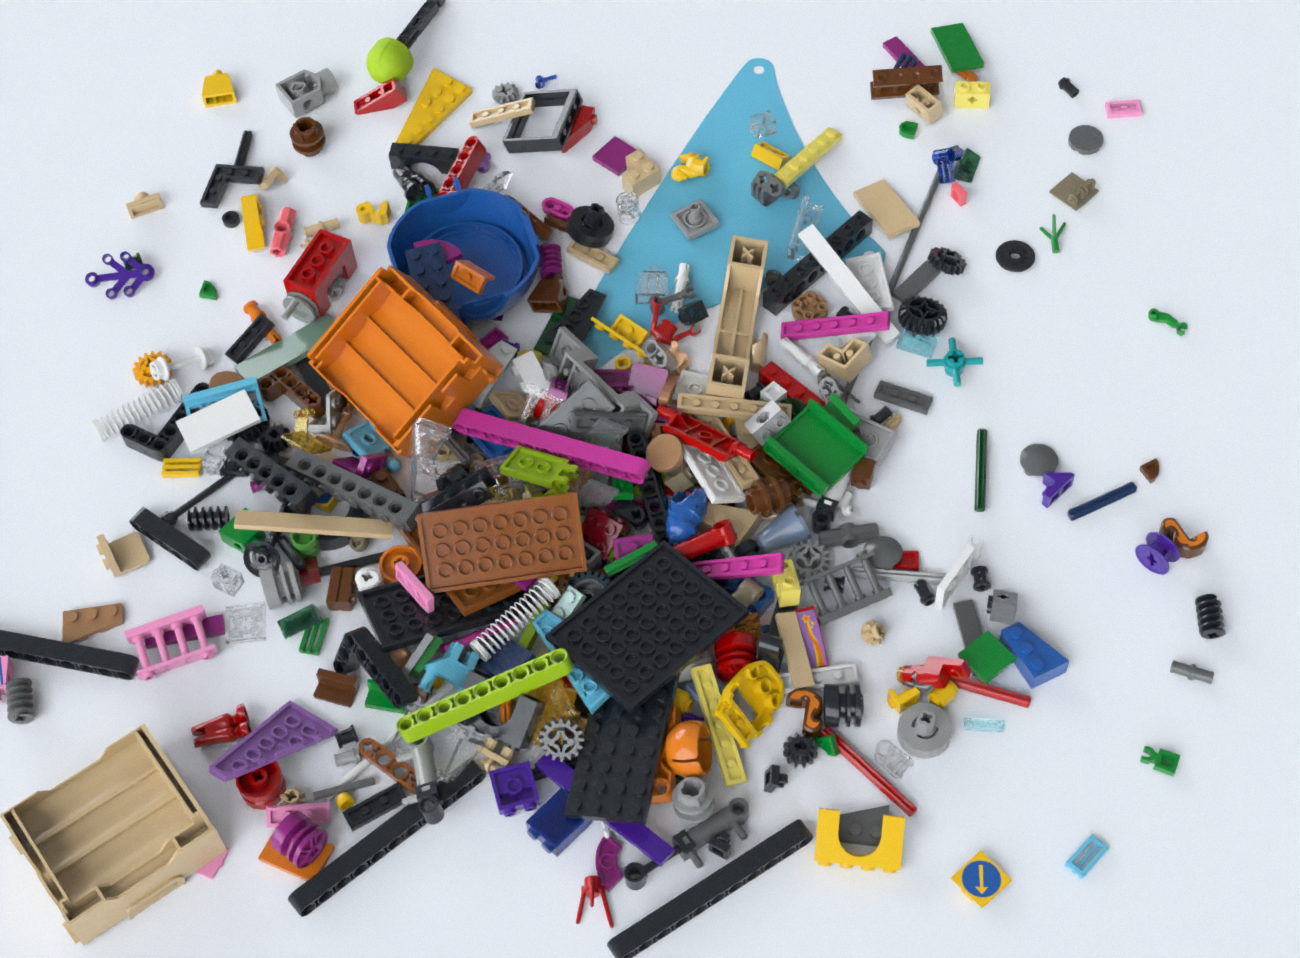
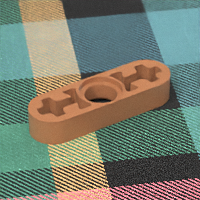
(668, 390)

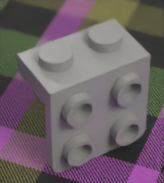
(332, 418)

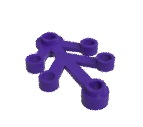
(122, 275)

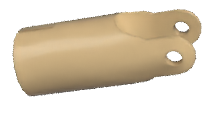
(758, 353)

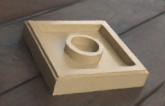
(509, 404)

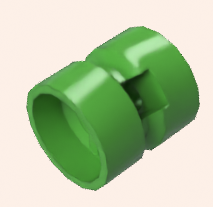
(306, 544)

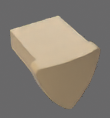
(272, 174)

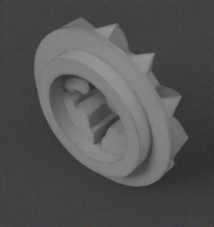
(500, 97)

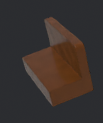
(336, 687)

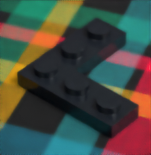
(228, 173)

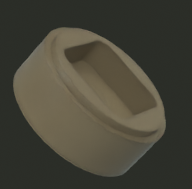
(359, 544)

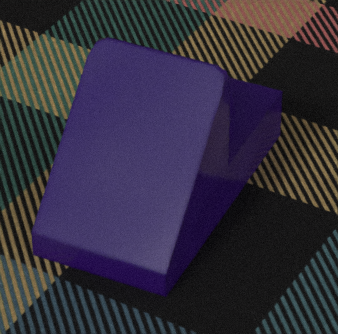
(1057, 484)

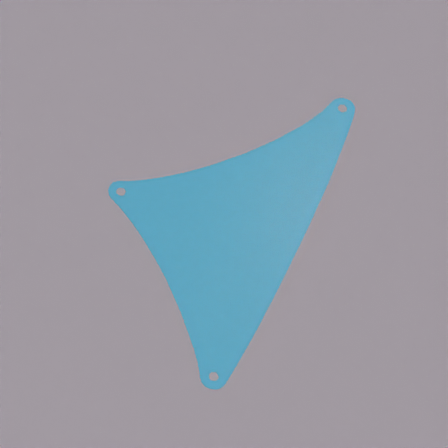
(727, 194)

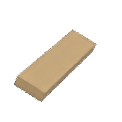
(502, 112)
(794, 650)

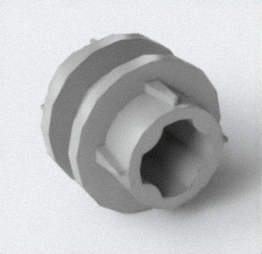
(693, 800)

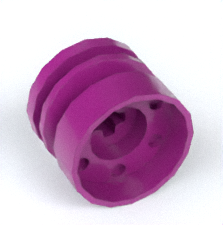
(299, 839)

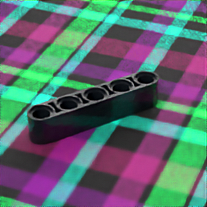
(170, 538)

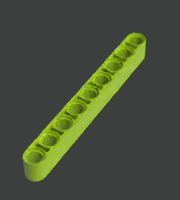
(485, 695)

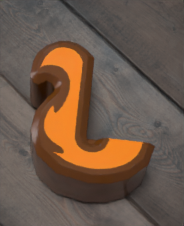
(1187, 547)
(813, 706)

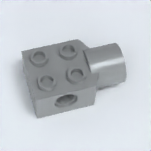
(305, 90)

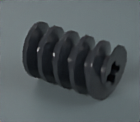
(207, 519)
(1209, 616)

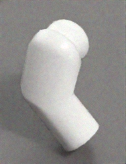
(844, 507)

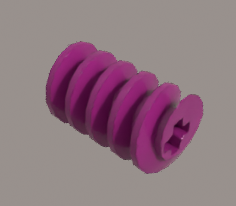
(550, 260)

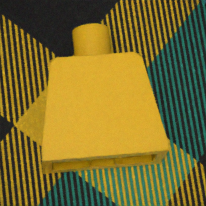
(218, 90)

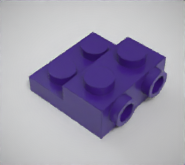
(514, 788)

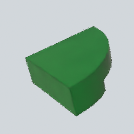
(208, 291)
(828, 744)

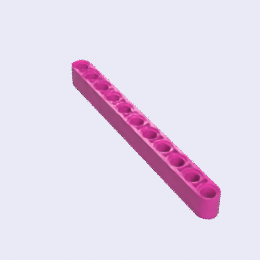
(578, 452)

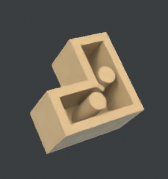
(641, 174)
(845, 362)

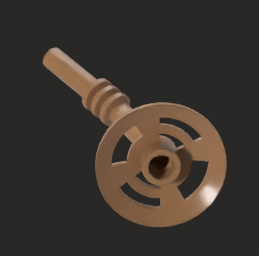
(335, 440)

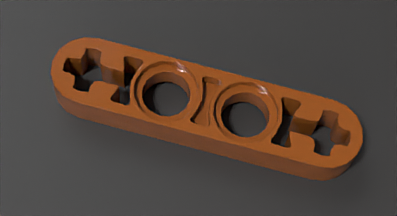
(539, 227)
(389, 768)

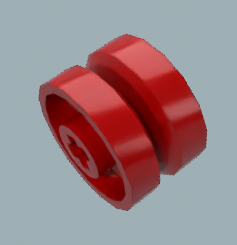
(262, 786)

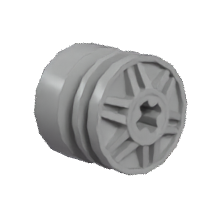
(281, 585)

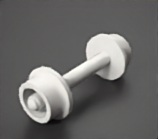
(202, 356)

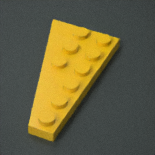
(434, 105)

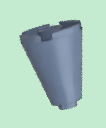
(783, 531)

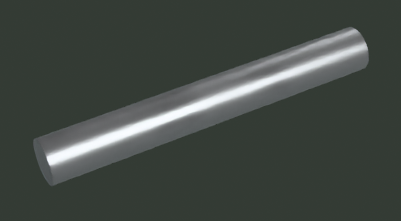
(344, 788)

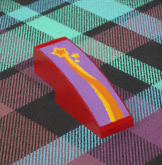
(812, 637)

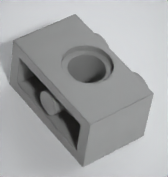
(767, 422)

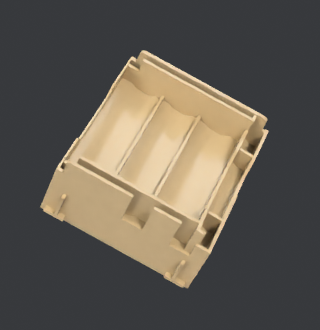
(113, 836)

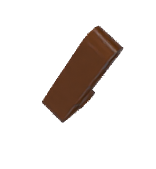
(285, 382)

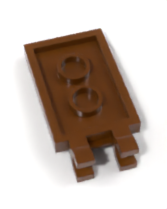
(766, 466)

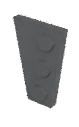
(862, 826)

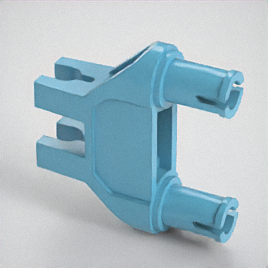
(449, 668)

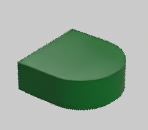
(908, 129)

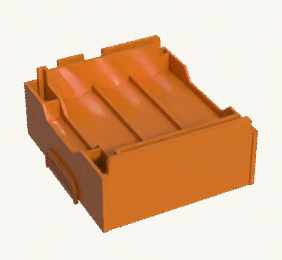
(403, 358)

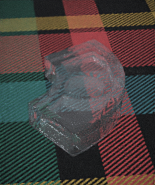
(500, 183)

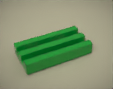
(302, 648)

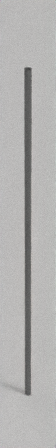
(903, 258)

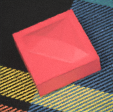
(958, 194)

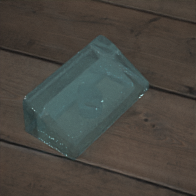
(917, 344)

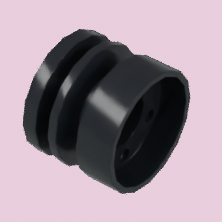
(842, 705)

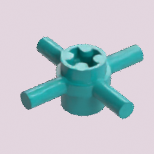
(954, 362)

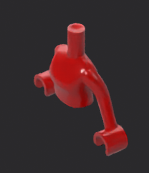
(665, 329)

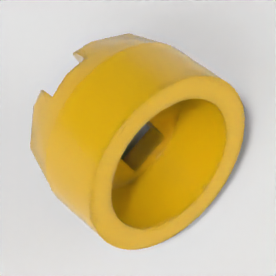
(344, 801)

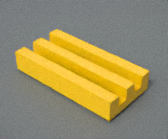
(182, 465)

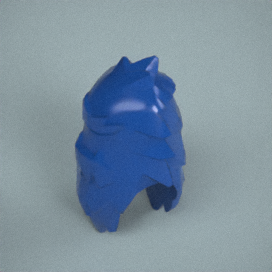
(685, 515)

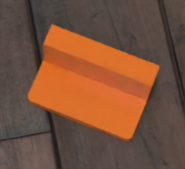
(471, 275)

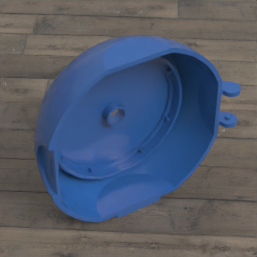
(488, 233)

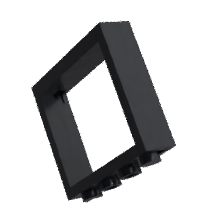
(572, 103)

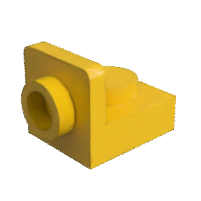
(904, 700)

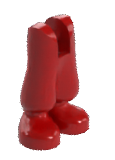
(222, 728)

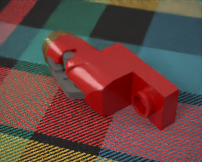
(934, 673)

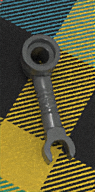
(668, 299)

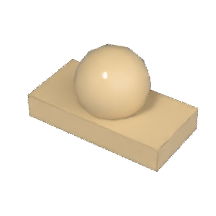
(144, 204)

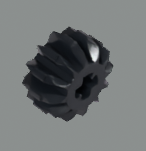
(272, 440)
(806, 755)

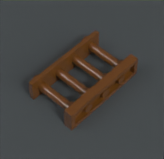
(898, 81)

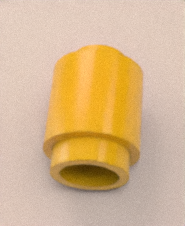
(944, 696)

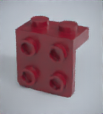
(601, 529)

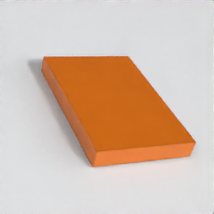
(275, 859)

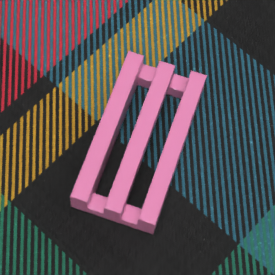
(1123, 109)

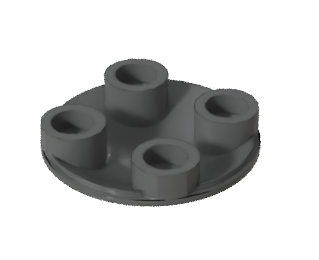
(1038, 459)
(886, 550)

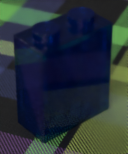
(552, 827)

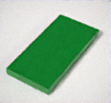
(957, 47)

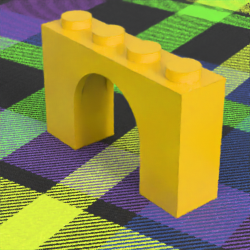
(886, 855)

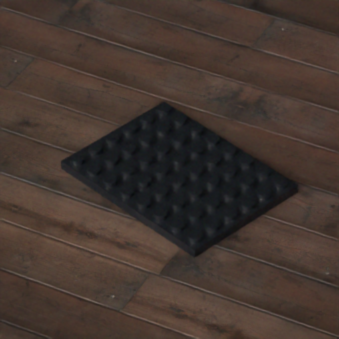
(647, 626)

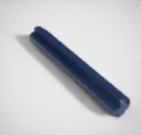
(1101, 501)

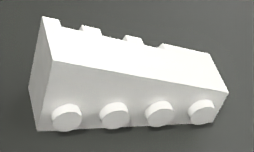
(504, 353)

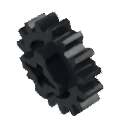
(947, 261)

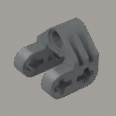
(771, 190)

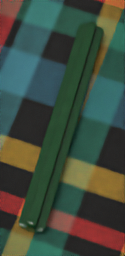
(980, 474)

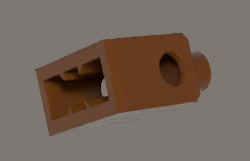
(549, 295)

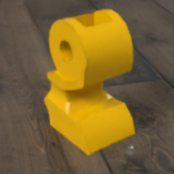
(367, 214)

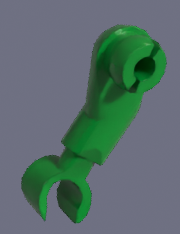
(1161, 317)

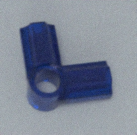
(944, 160)

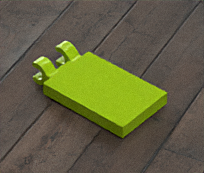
(539, 468)

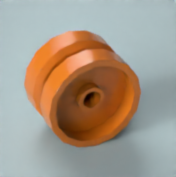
(396, 554)

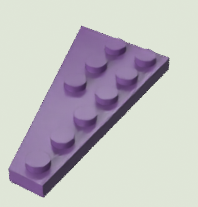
(278, 736)

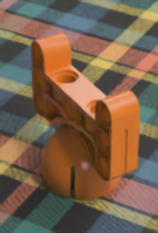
(682, 755)

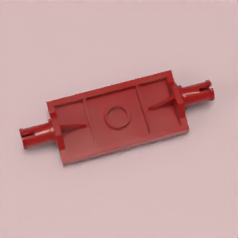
(703, 436)

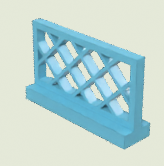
(215, 394)

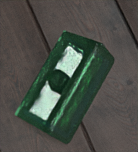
(966, 166)
(299, 621)

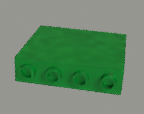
(816, 448)

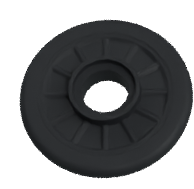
(1004, 258)

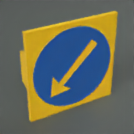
(981, 879)

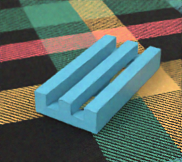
(1076, 868)

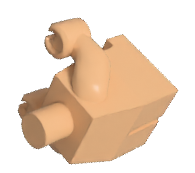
(682, 359)

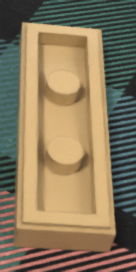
(594, 257)

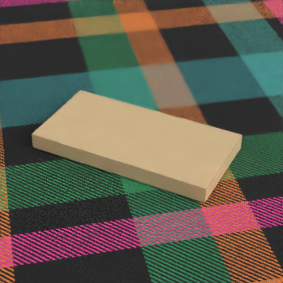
(886, 209)

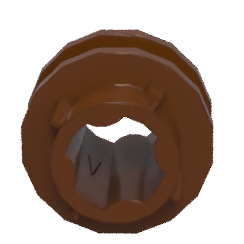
(307, 136)
(768, 496)

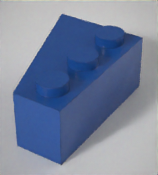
(1034, 657)

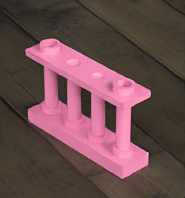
(157, 629)

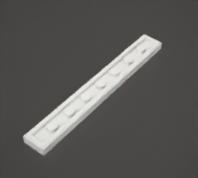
(844, 278)

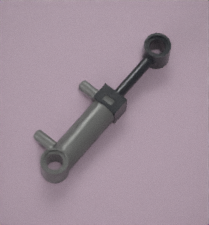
(688, 842)

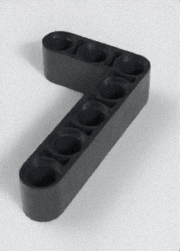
(166, 441)
(770, 644)
(363, 649)

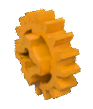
(142, 369)

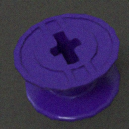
(1157, 553)

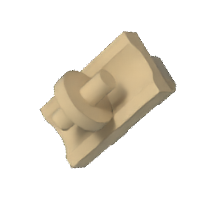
(504, 758)

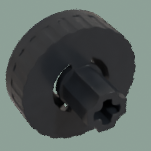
(596, 229)

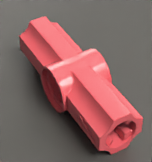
(283, 231)

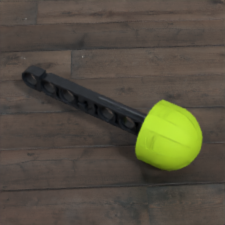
(392, 56)

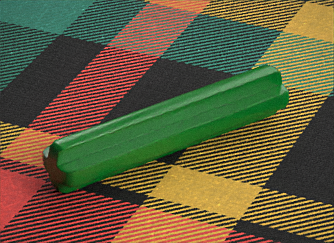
(629, 559)

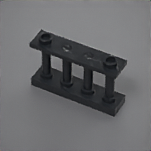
(467, 492)

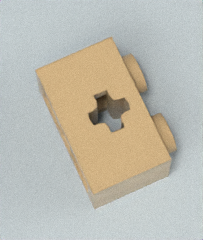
(924, 104)

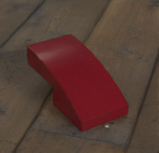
(311, 574)

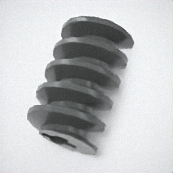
(20, 701)

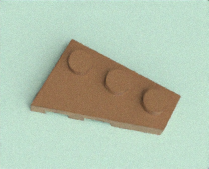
(84, 622)

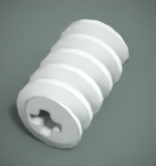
(368, 578)

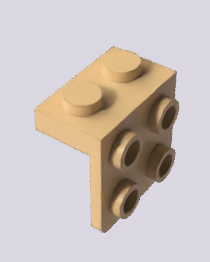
(123, 554)

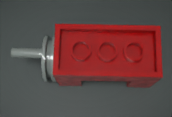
(313, 273)

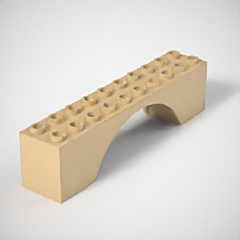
(737, 318)

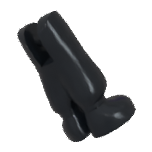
(412, 183)

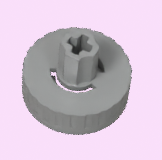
(922, 720)

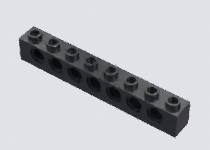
(809, 270)

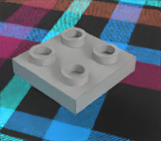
(695, 220)

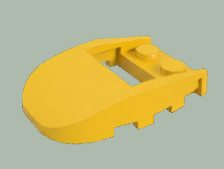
(762, 691)

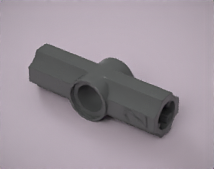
(848, 535)

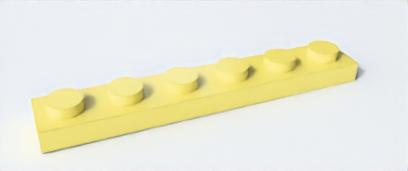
(808, 156)
(721, 738)

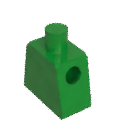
(240, 538)

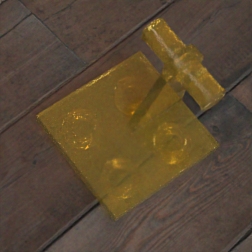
(301, 438)

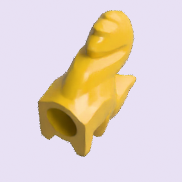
(693, 167)

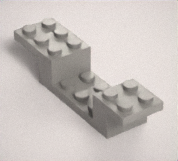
(578, 364)

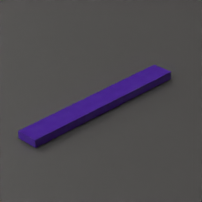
(636, 834)

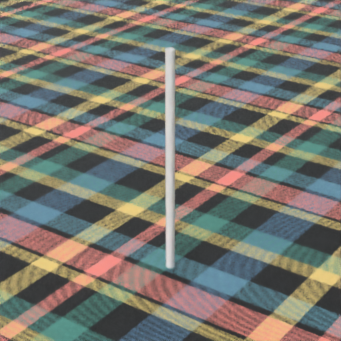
(387, 742)

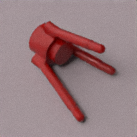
(592, 888)

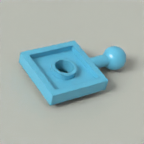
(356, 440)

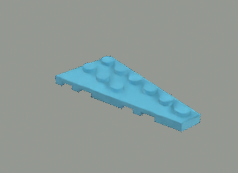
(587, 689)

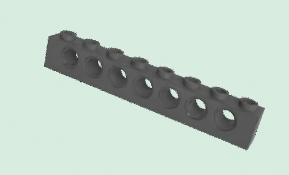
(354, 490)

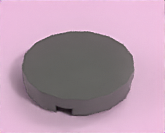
(1085, 139)

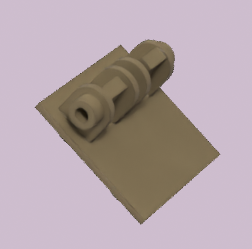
(1074, 191)

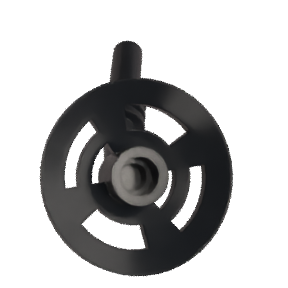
(265, 554)

